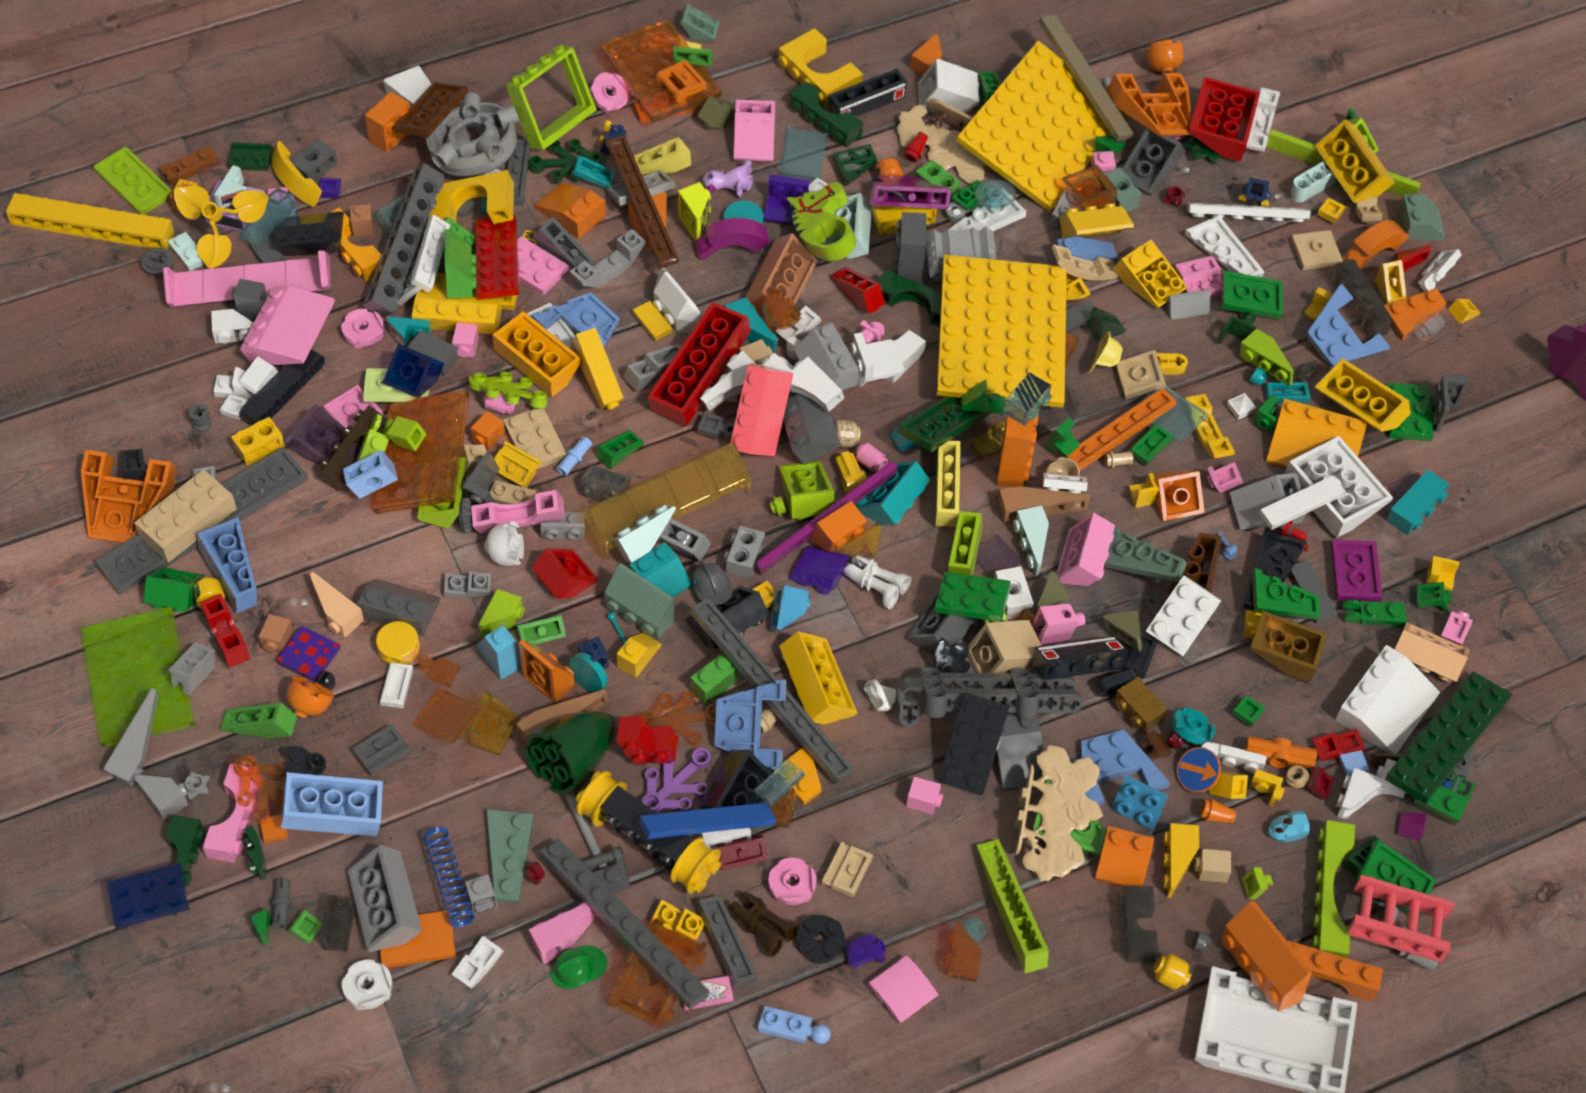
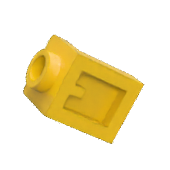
(1251, 621)
(1268, 783)

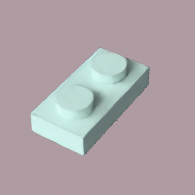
(186, 251)

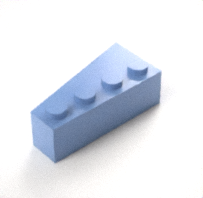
(229, 562)

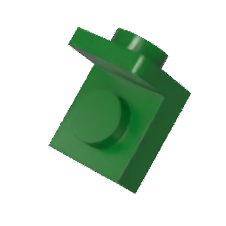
(1265, 415)
(1433, 595)

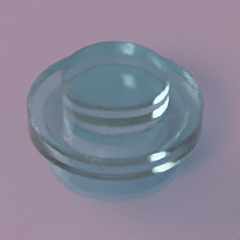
(975, 928)

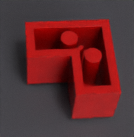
(646, 743)

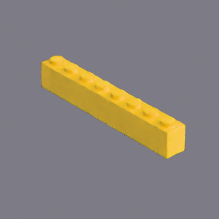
(89, 221)

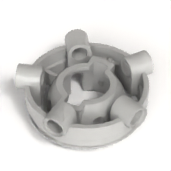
(452, 146)

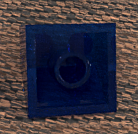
(412, 371)

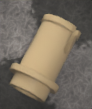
(1117, 459)

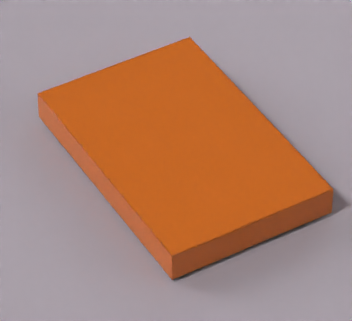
(432, 944)

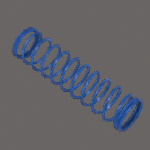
(457, 913)

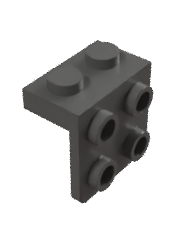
(1447, 394)
(480, 479)

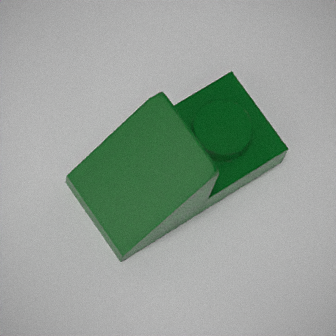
(1108, 143)
(979, 401)
(1061, 440)

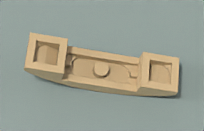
(1090, 270)

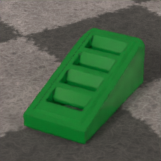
(609, 457)

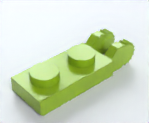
(373, 440)

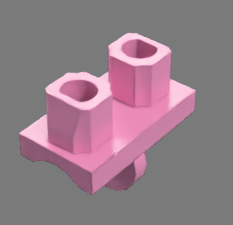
(871, 332)

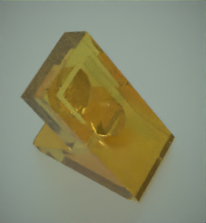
(870, 536)

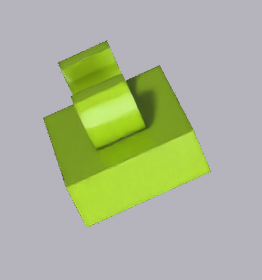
(1256, 883)

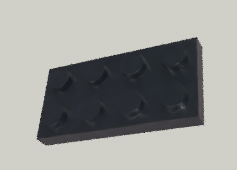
(974, 743)

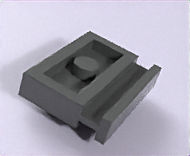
(381, 750)

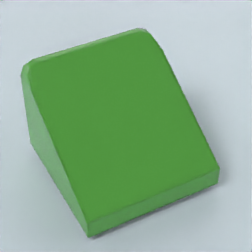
(304, 926)

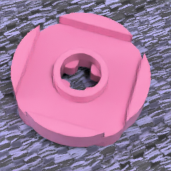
(600, 97)
(366, 337)
(801, 872)

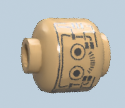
(848, 433)

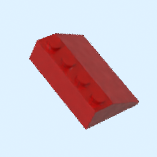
(1224, 117)

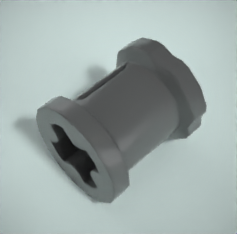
(199, 415)

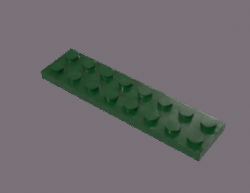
(1448, 737)

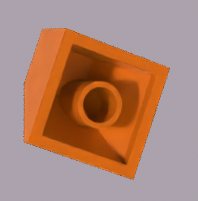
(1179, 494)

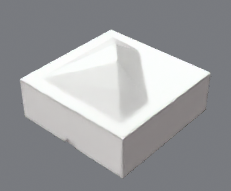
(1241, 406)

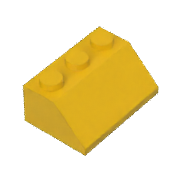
(1095, 221)

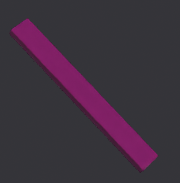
(806, 532)

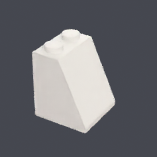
(950, 85)

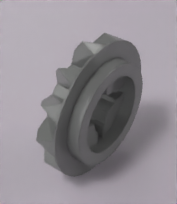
(155, 255)
(465, 515)

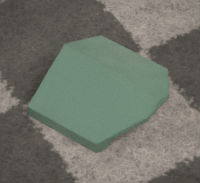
(698, 24)

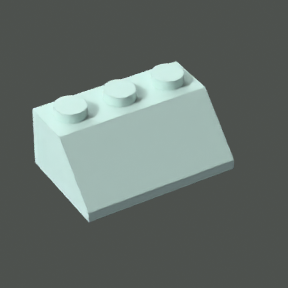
(858, 215)

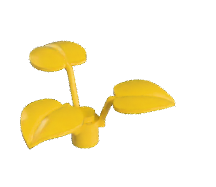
(195, 201)

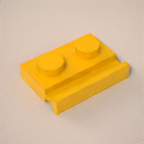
(516, 464)

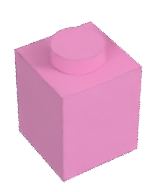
(1104, 160)
(466, 339)
(924, 795)

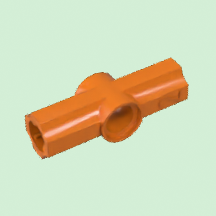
(1282, 753)

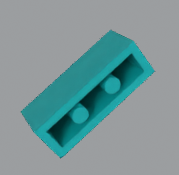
(1418, 502)

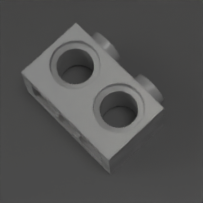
(748, 553)

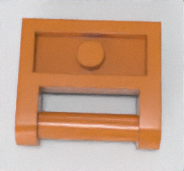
(685, 76)

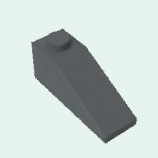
(561, 244)

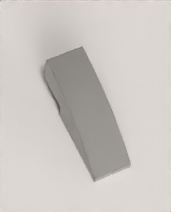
(651, 368)

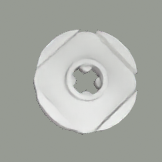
(371, 997)

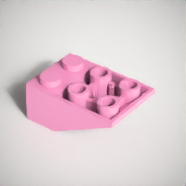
(754, 130)

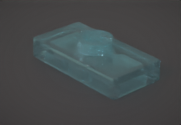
(779, 782)

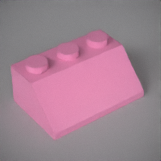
(1086, 551)

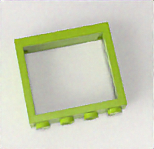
(574, 74)

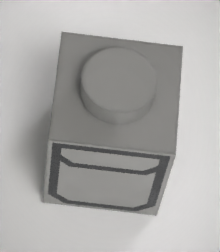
(481, 894)

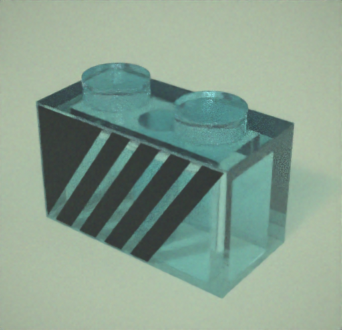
(1027, 399)

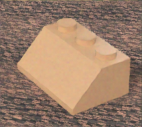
(1432, 652)

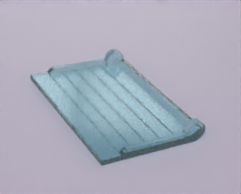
(803, 154)
(1181, 419)

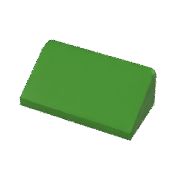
(693, 56)
(542, 630)

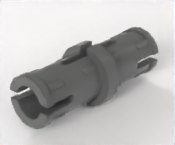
(281, 903)

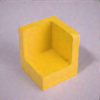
(1318, 303)
(1144, 493)
(1442, 571)
(1230, 786)

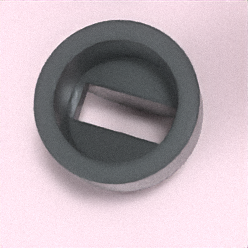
(1200, 941)

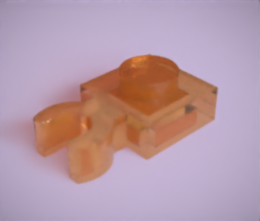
(784, 809)

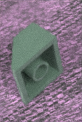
(1420, 218)

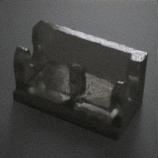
(337, 924)

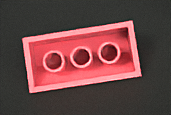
(761, 410)

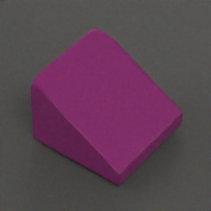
(1412, 825)

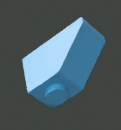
(788, 606)

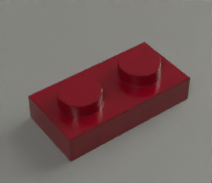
(742, 852)

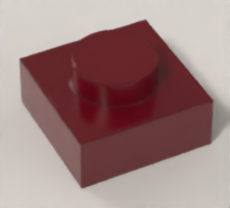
(1320, 783)

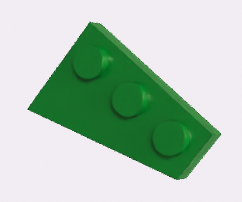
(1281, 599)

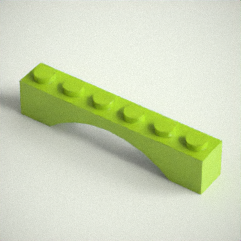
(1336, 846)

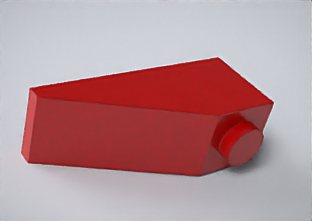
(860, 289)

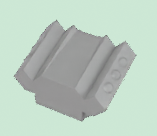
(958, 243)

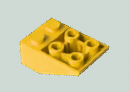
(1150, 274)

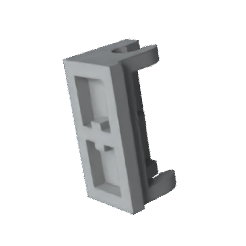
(193, 667)

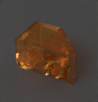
(964, 955)

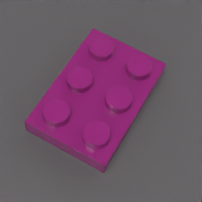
(1356, 570)

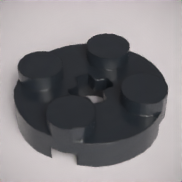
(820, 925)

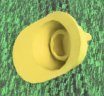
(1108, 352)

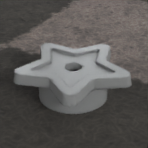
(194, 779)

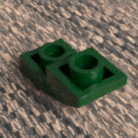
(256, 855)

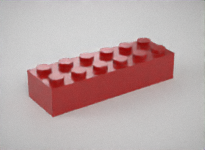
(699, 363)

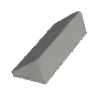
(1189, 304)

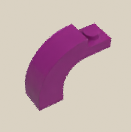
(732, 232)

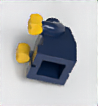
(614, 131)
(1256, 188)

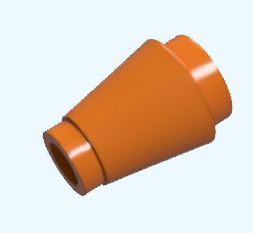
(1216, 812)

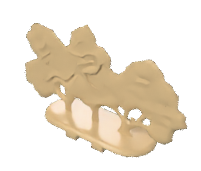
(1062, 810)

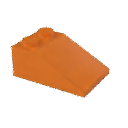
(573, 208)
(545, 672)

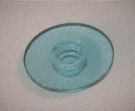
(995, 194)

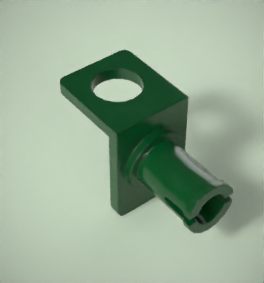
(1238, 327)

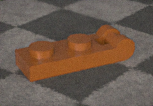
(189, 165)

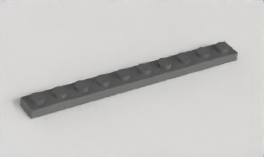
(759, 674)
(624, 924)

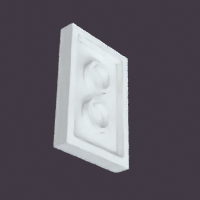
(1183, 615)

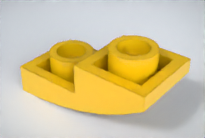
(679, 921)

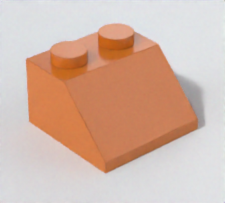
(838, 528)
(1124, 857)

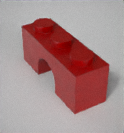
(225, 631)

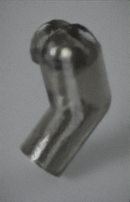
(1303, 369)

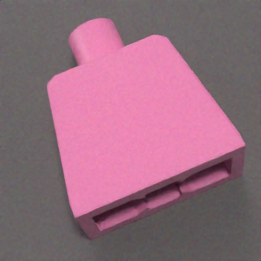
(1056, 623)

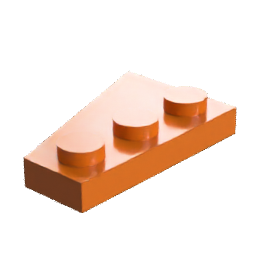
(1413, 309)

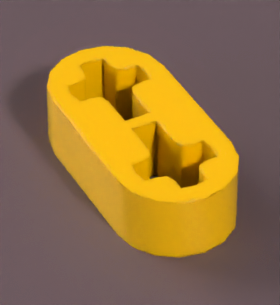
(1168, 364)

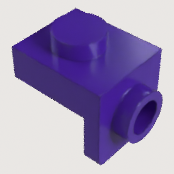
(865, 950)

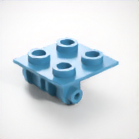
(1139, 802)

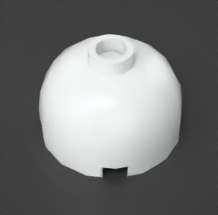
(505, 544)

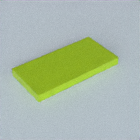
(133, 181)

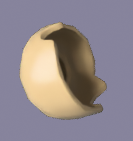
(1063, 466)

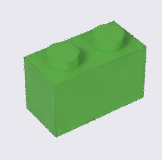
(714, 679)

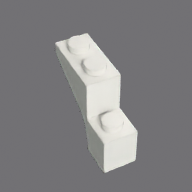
(1363, 787)

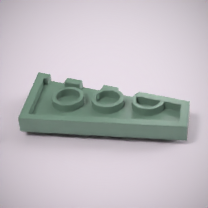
(1142, 558)
(509, 851)

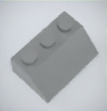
(830, 354)

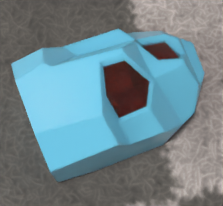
(1289, 827)

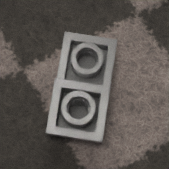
(469, 586)

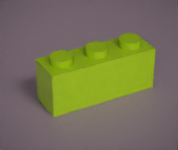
(966, 543)

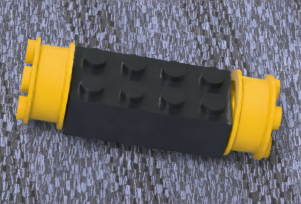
(686, 859)

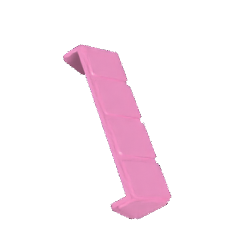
(217, 284)

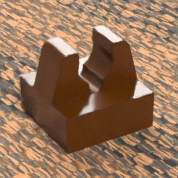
(1160, 748)

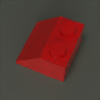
(563, 572)

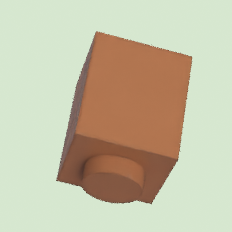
(362, 220)
(276, 633)

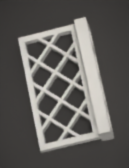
(427, 261)

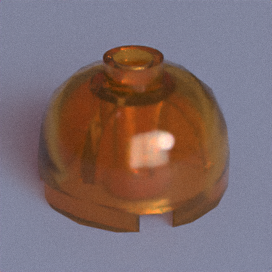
(780, 311)

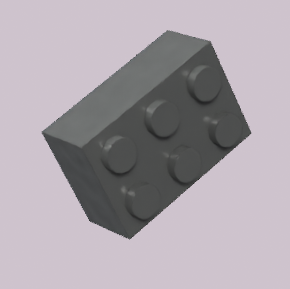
(910, 246)

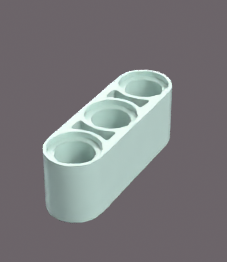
(1312, 182)

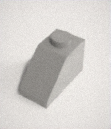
(162, 794)

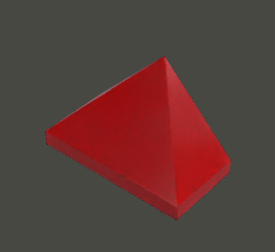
(1413, 257)

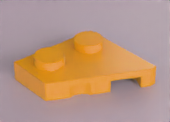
(809, 785)

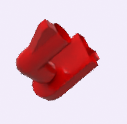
(1296, 533)

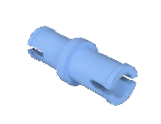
(574, 456)

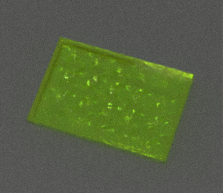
(125, 663)

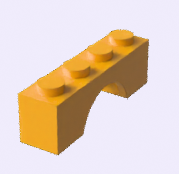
(361, 258)

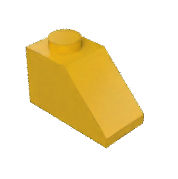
(636, 654)

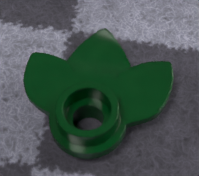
(1201, 150)

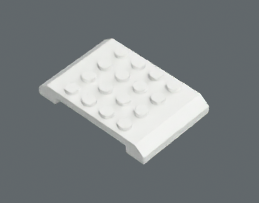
(1292, 1048)

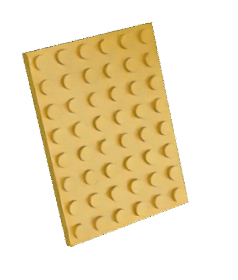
(1036, 127)
(1001, 325)

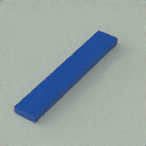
(707, 820)

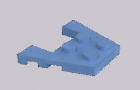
(582, 315)
(1334, 336)
(740, 722)
(1116, 756)

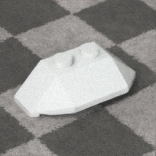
(675, 304)

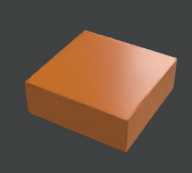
(272, 829)

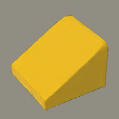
(1463, 310)

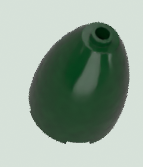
(569, 748)

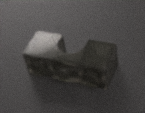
(1138, 943)

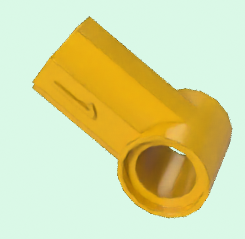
(850, 471)

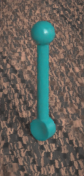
(611, 616)

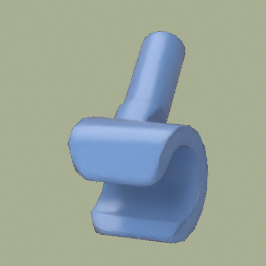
(1229, 551)

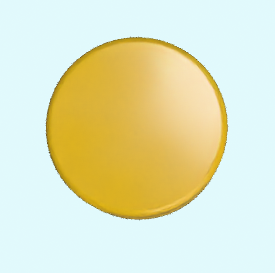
(398, 643)

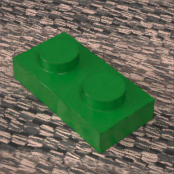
(1151, 444)

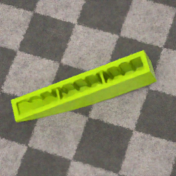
(1013, 908)

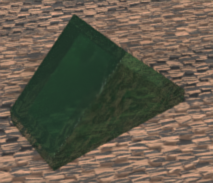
(1101, 322)

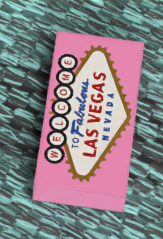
(719, 992)

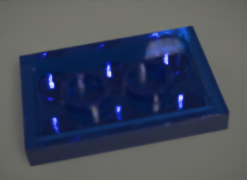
(148, 895)

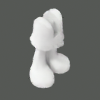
(863, 572)

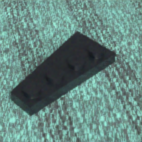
(1275, 558)

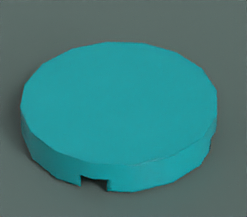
(744, 209)
(588, 673)
(1192, 726)

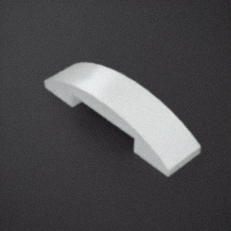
(1263, 119)

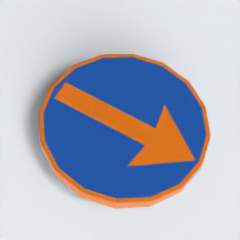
(1198, 769)

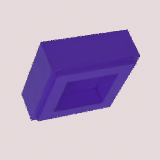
(330, 188)

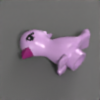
(735, 179)

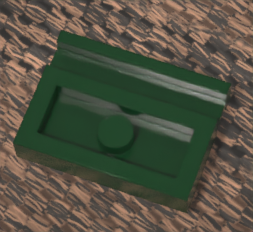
(250, 156)

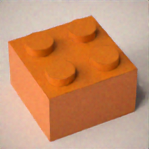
(382, 119)

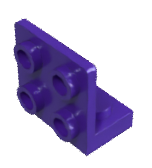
(777, 205)

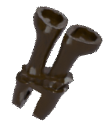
(751, 921)

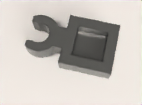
(714, 426)

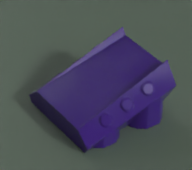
(820, 569)

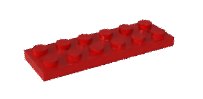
(496, 259)

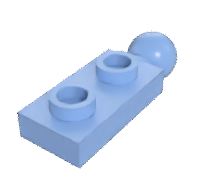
(791, 1026)

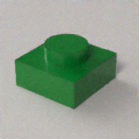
(1248, 711)

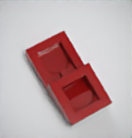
(1332, 746)

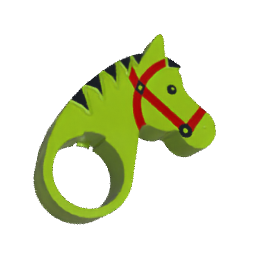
(816, 220)

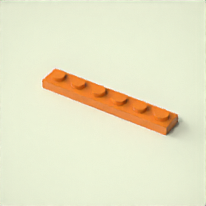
(1122, 428)

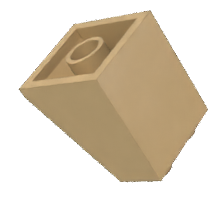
(1003, 647)

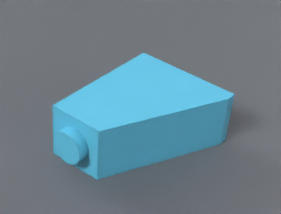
(500, 652)

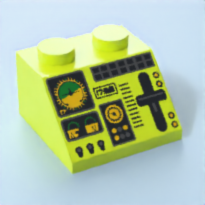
(694, 209)

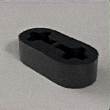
(1109, 685)

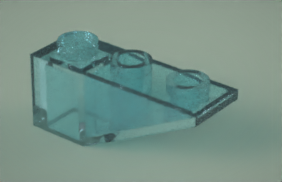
(279, 206)

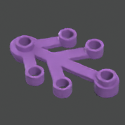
(675, 785)

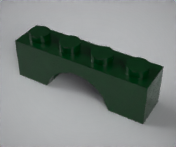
(843, 127)
(900, 289)
(184, 836)

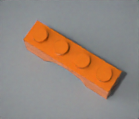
(1356, 977)

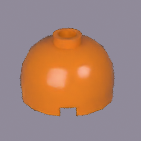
(1165, 56)
(308, 697)

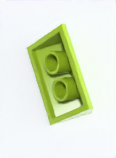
(445, 513)

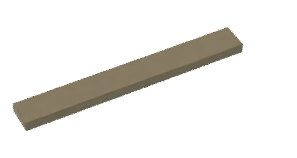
(1085, 77)

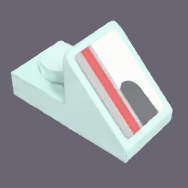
(229, 187)

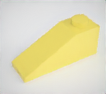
(666, 157)

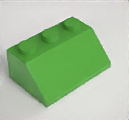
(459, 267)

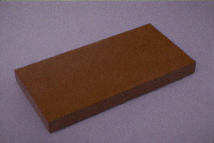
(431, 109)

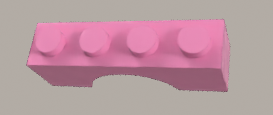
(540, 509)
(225, 839)

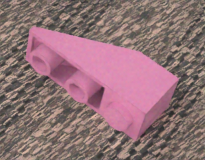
(560, 932)

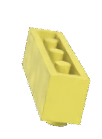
(947, 484)

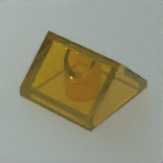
(493, 728)

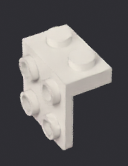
(876, 359)

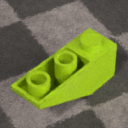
(1264, 353)

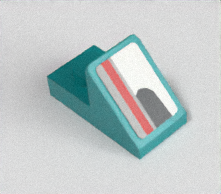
(407, 328)

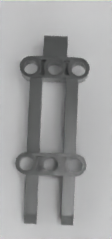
(933, 694)

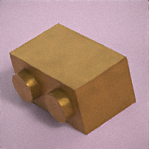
(1140, 705)

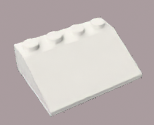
(1363, 491)
(1388, 701)

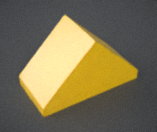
(1391, 281)

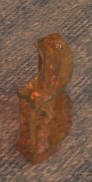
(627, 988)

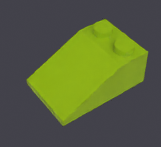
(806, 489)

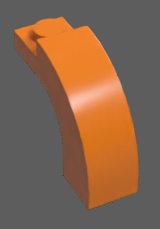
(1375, 239)

